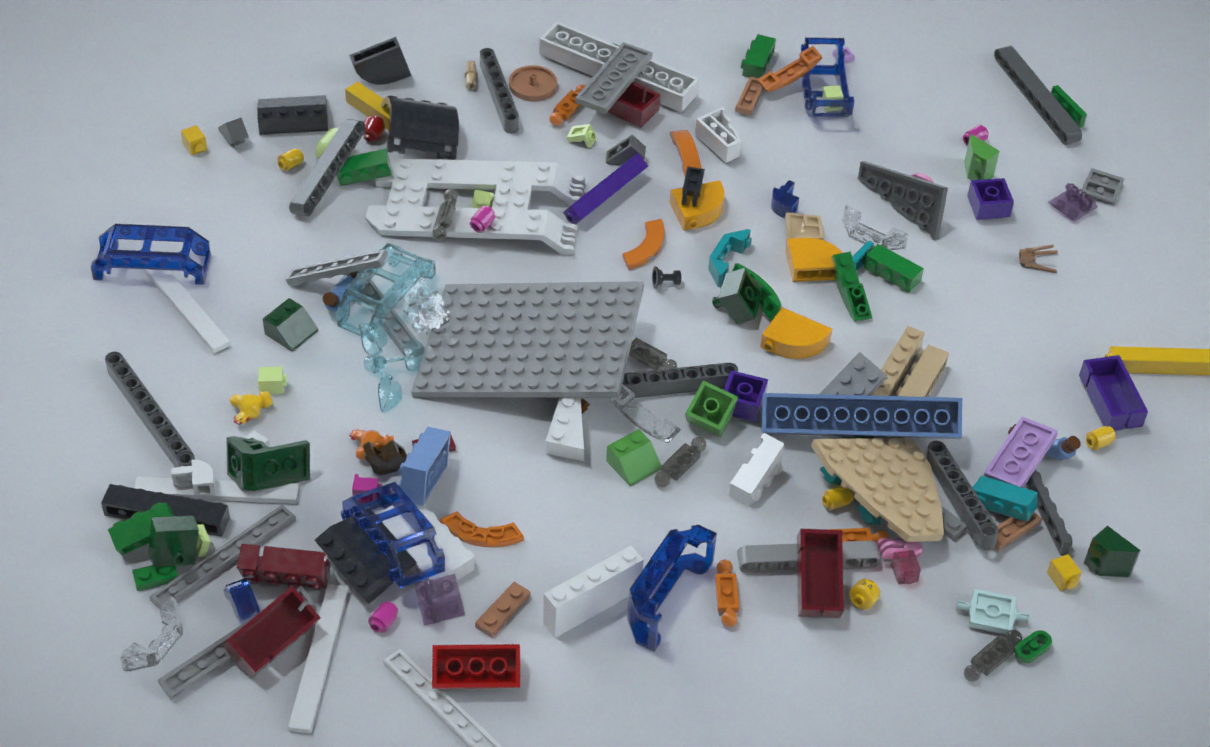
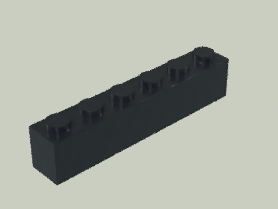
(126, 501)

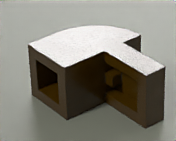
(386, 459)

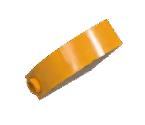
(708, 206)
(810, 259)
(795, 336)

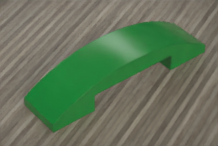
(769, 299)

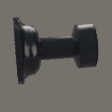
(658, 277)

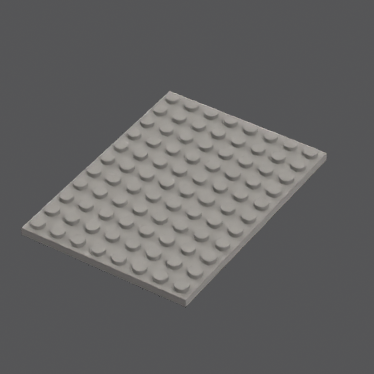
(531, 340)

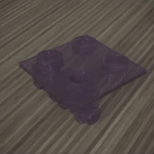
(1074, 202)
(439, 599)

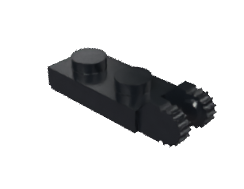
(692, 184)

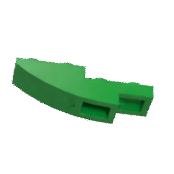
(850, 287)

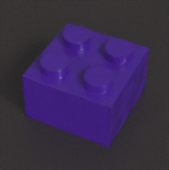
(990, 198)
(749, 392)

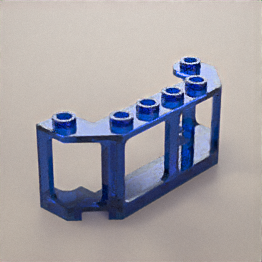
(837, 70)
(111, 258)
(393, 495)
(660, 577)

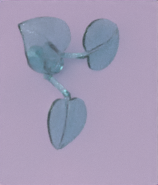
(373, 339)

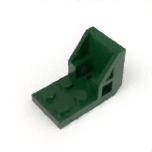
(262, 467)

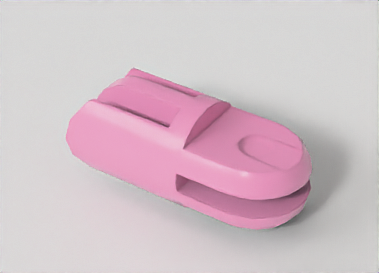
(890, 546)

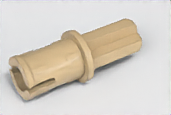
(470, 75)

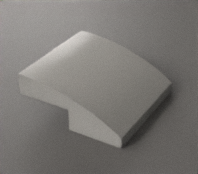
(1103, 185)

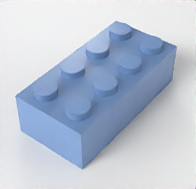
(425, 464)

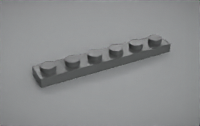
(1050, 515)

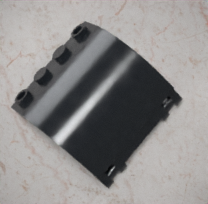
(422, 126)

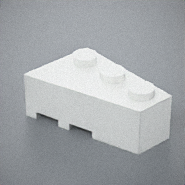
(719, 134)
(566, 430)
(759, 471)

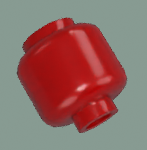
(374, 128)

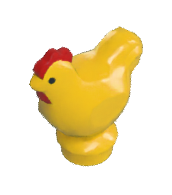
(250, 405)

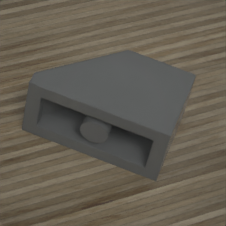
(234, 131)
(625, 150)

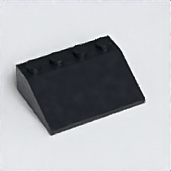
(292, 115)
(360, 558)

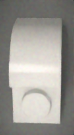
(198, 475)

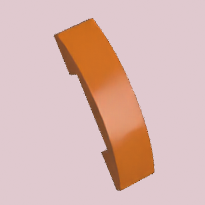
(791, 72)
(686, 149)

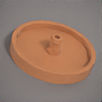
(532, 83)

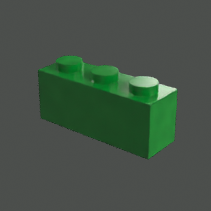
(758, 56)
(365, 167)
(893, 268)
(135, 531)

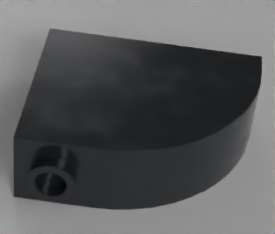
(381, 63)

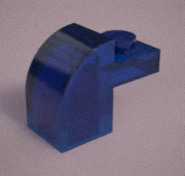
(784, 200)
(242, 599)

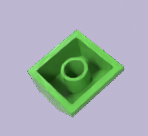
(980, 159)
(711, 408)
(633, 457)

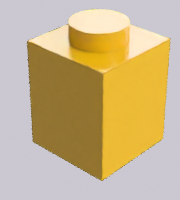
(193, 140)
(1064, 572)

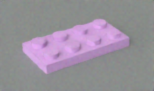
(1021, 452)

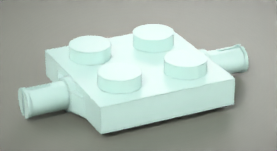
(992, 611)

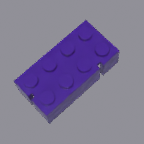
(1113, 392)

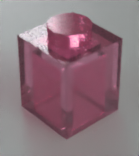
(905, 567)

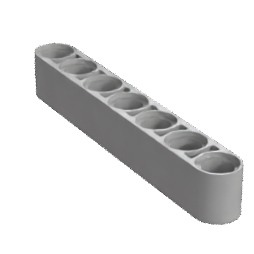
(784, 557)

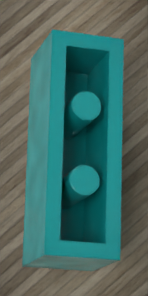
(1006, 498)

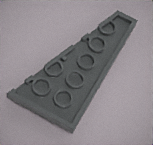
(910, 195)

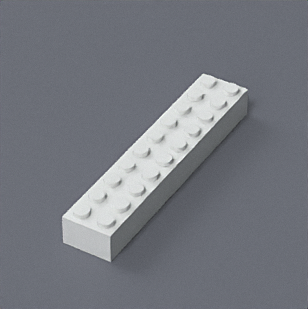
(590, 54)

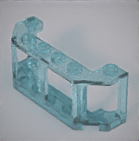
(402, 284)

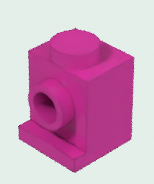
(365, 484)

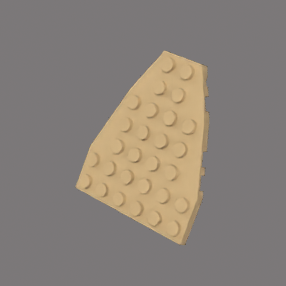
(889, 481)

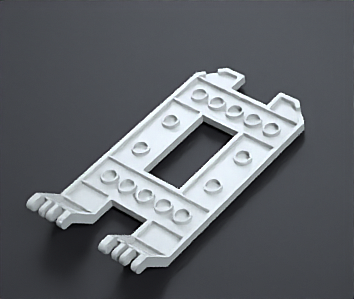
(513, 185)

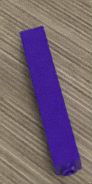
(605, 189)

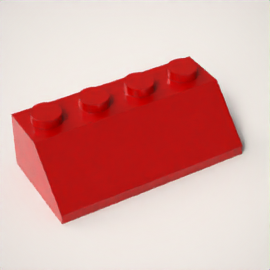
(475, 666)

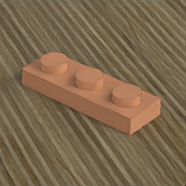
(749, 97)
(1013, 529)
(502, 609)

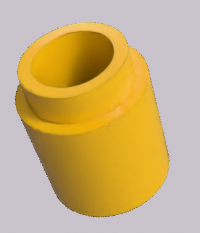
(290, 159)
(1100, 437)
(837, 497)

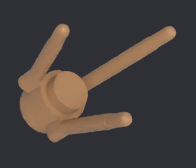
(1028, 255)

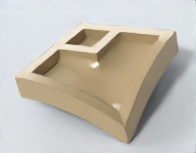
(803, 226)

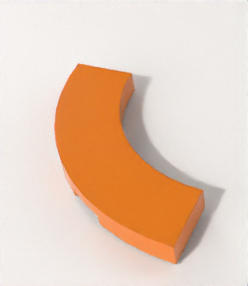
(649, 247)
(485, 537)

